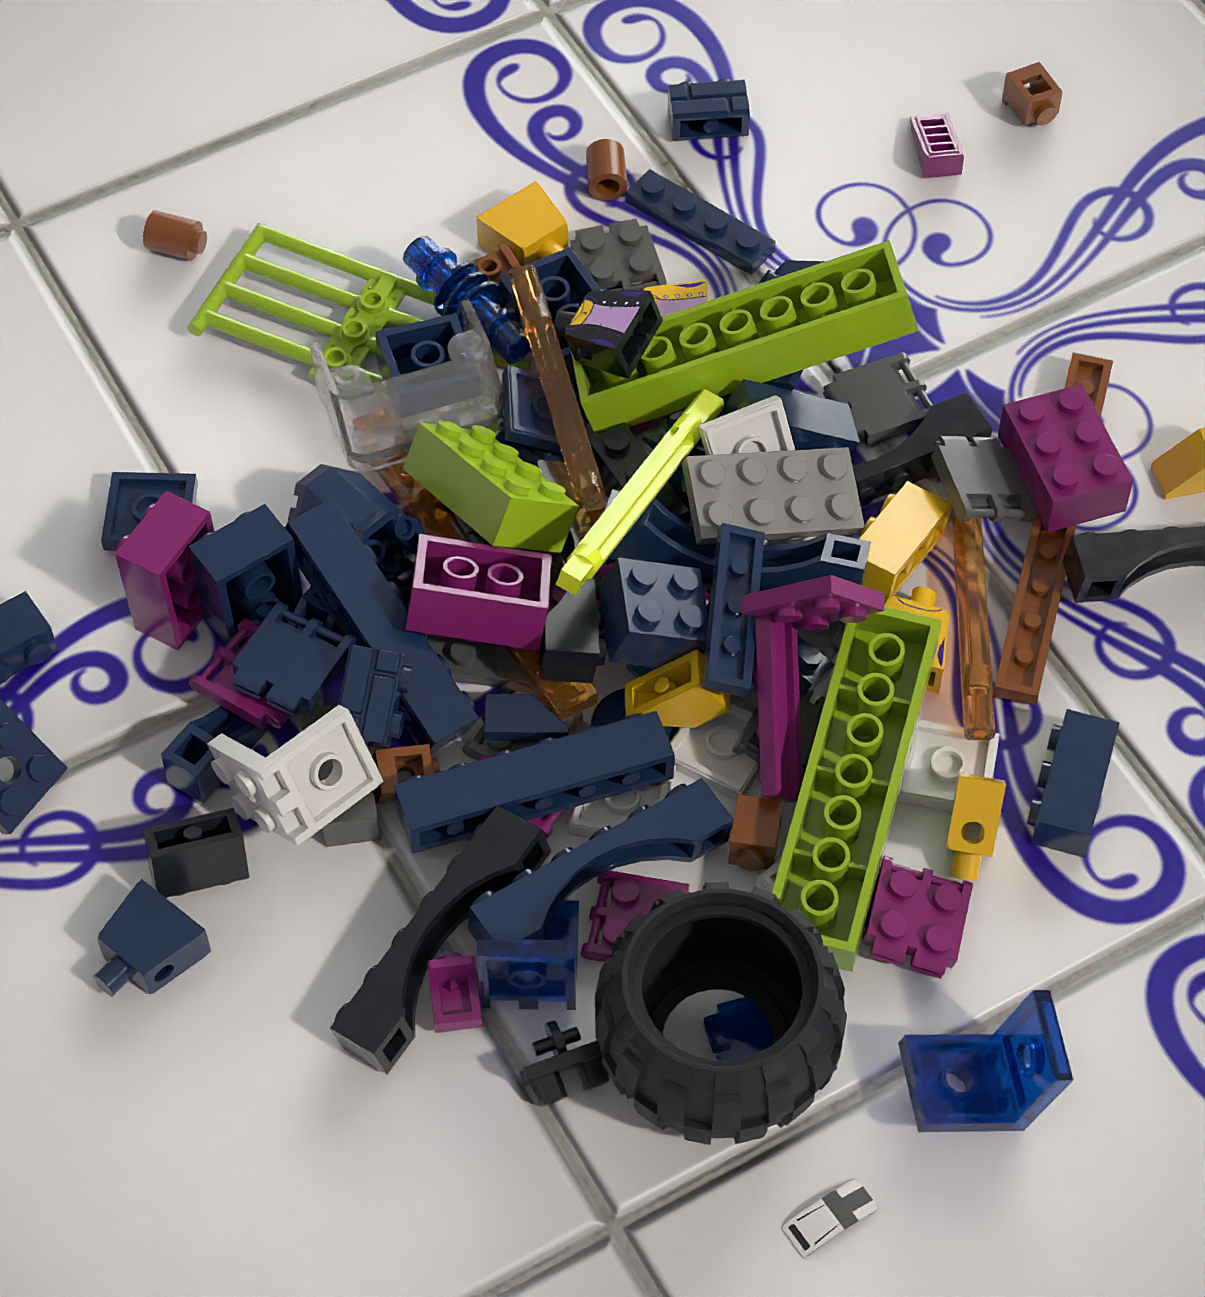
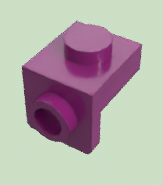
(454, 993)

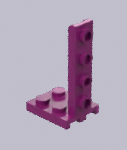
(778, 616)

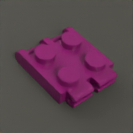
(221, 689)
(629, 897)
(916, 917)

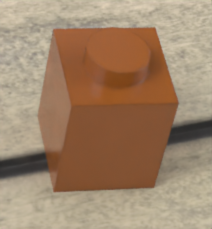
(755, 832)

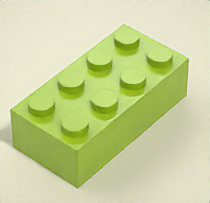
(490, 487)

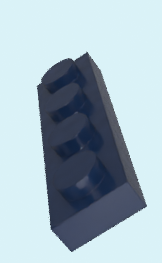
(700, 221)
(729, 632)

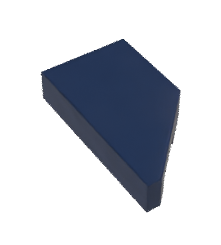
(520, 719)

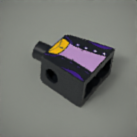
(611, 329)

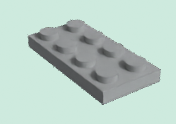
(774, 493)

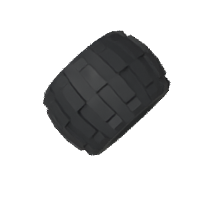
(730, 944)

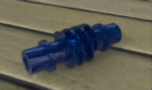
(452, 283)

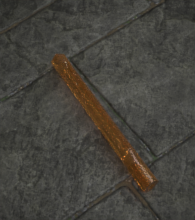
(558, 392)
(973, 629)

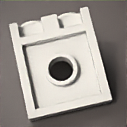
(285, 788)

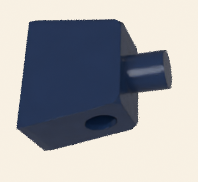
(148, 942)

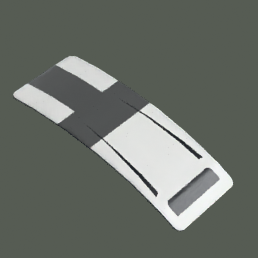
(829, 1217)

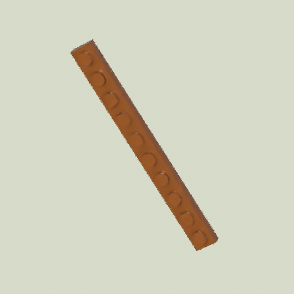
(1043, 573)

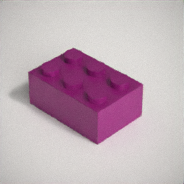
(1065, 457)
(160, 570)
(479, 592)

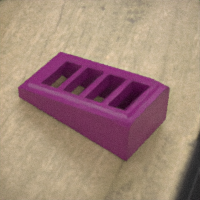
(939, 162)

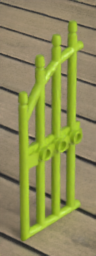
(350, 339)

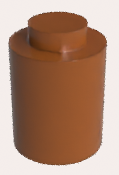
(606, 169)
(174, 235)

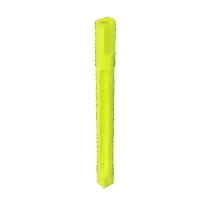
(638, 492)

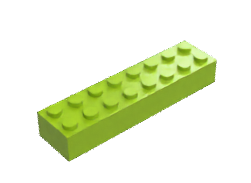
(756, 337)
(856, 775)

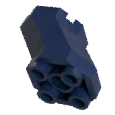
(374, 516)

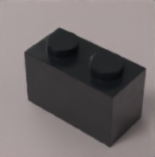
(196, 853)

